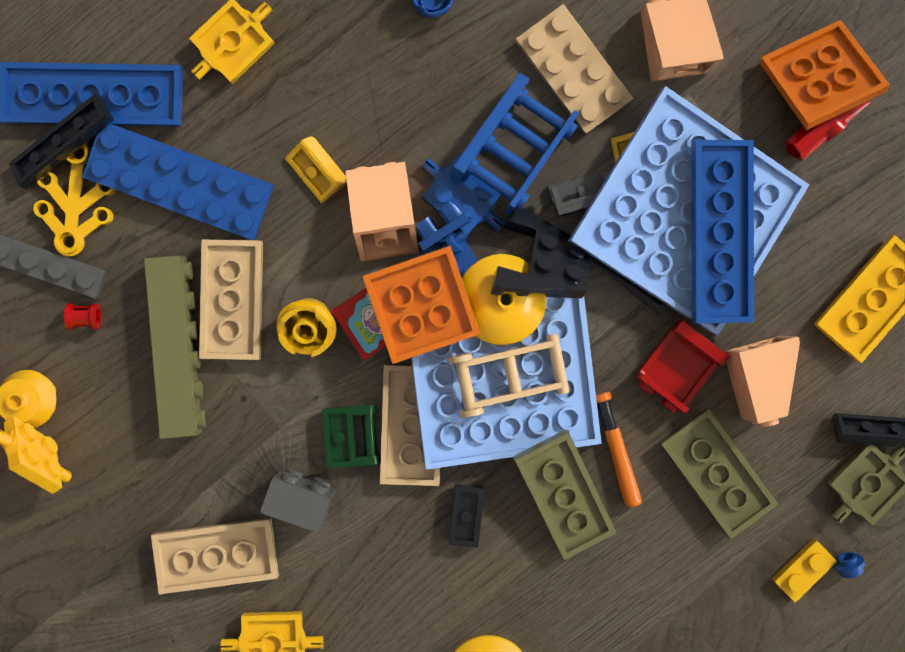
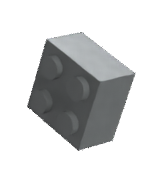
(298, 499)

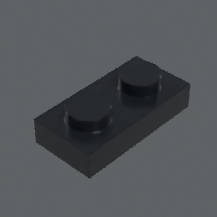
(466, 515)

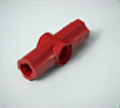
(805, 141)

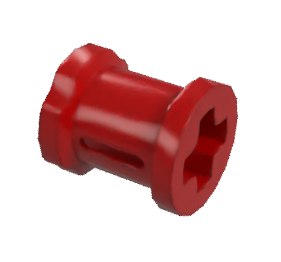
(82, 316)

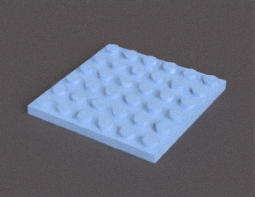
(645, 211)
(514, 424)

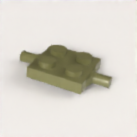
(869, 483)

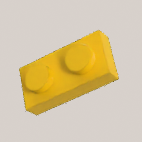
(804, 570)

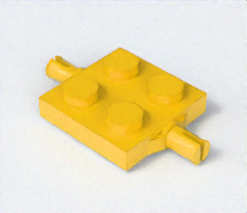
(232, 40)
(33, 455)
(272, 634)

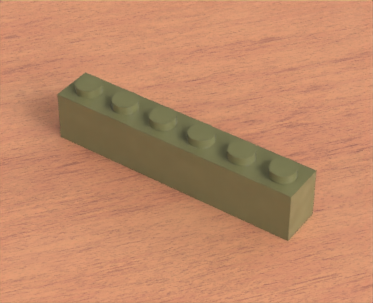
(174, 346)

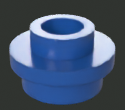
(849, 565)

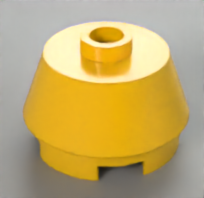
(306, 327)
(27, 397)

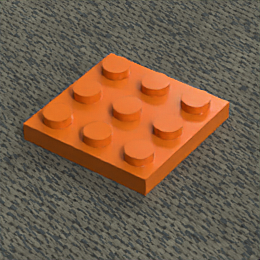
(824, 74)
(421, 304)

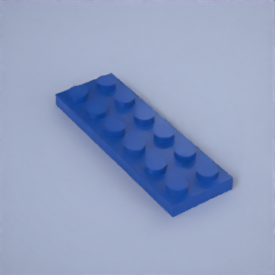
(53, 90)
(178, 181)
(722, 231)

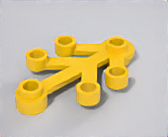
(73, 206)

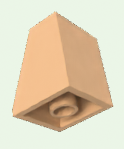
(679, 38)
(381, 211)
(764, 378)

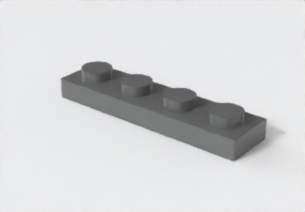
(52, 267)

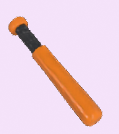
(621, 462)

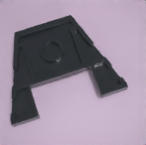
(554, 262)

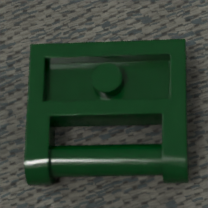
(340, 436)

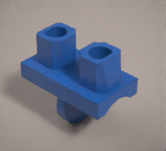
(454, 218)

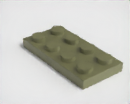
(718, 473)
(564, 494)

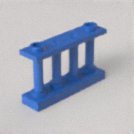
(487, 142)

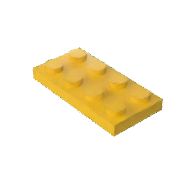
(868, 303)

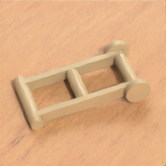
(475, 408)

